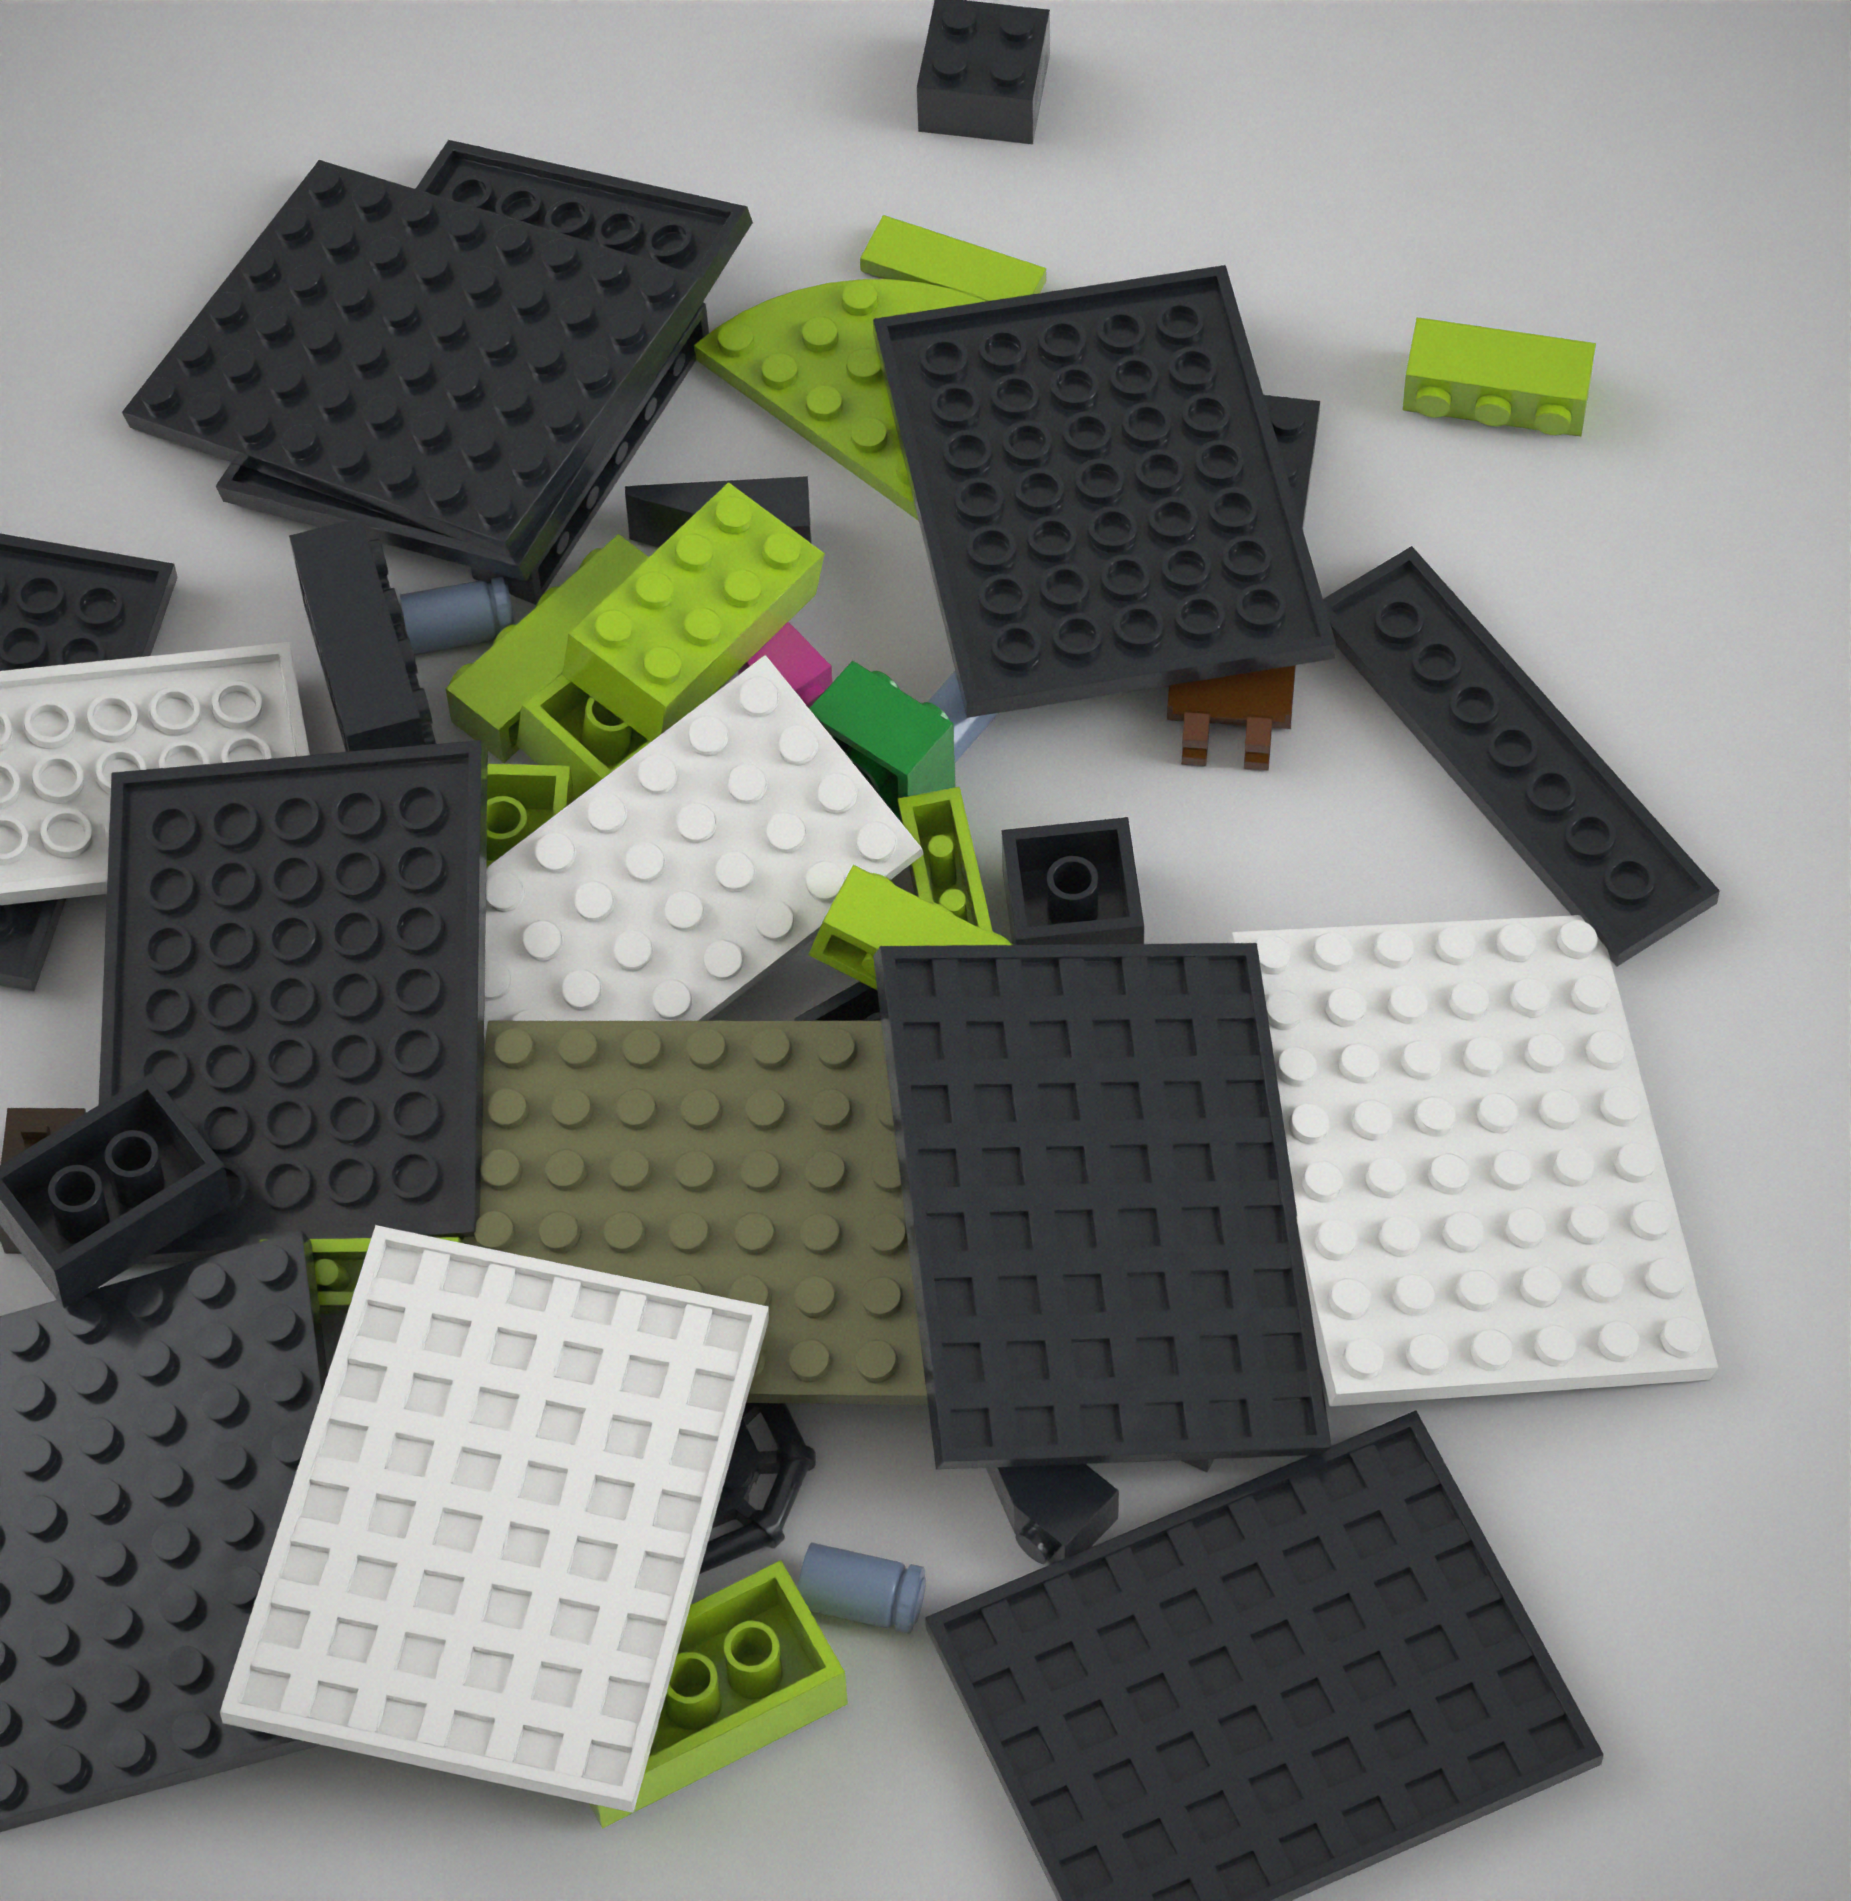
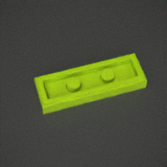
(925, 256)

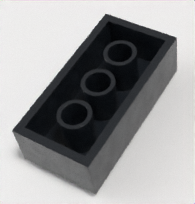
(361, 638)

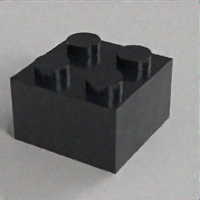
(983, 70)
(1072, 884)

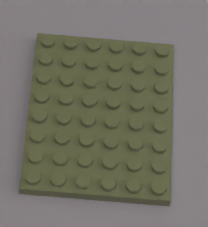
(718, 1168)

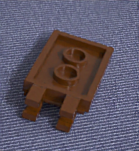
(1247, 699)

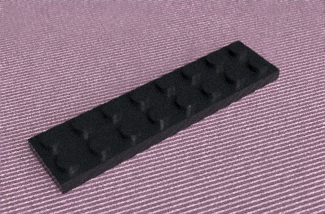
(1517, 756)

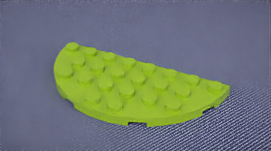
(819, 369)

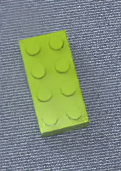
(692, 613)
(740, 1680)

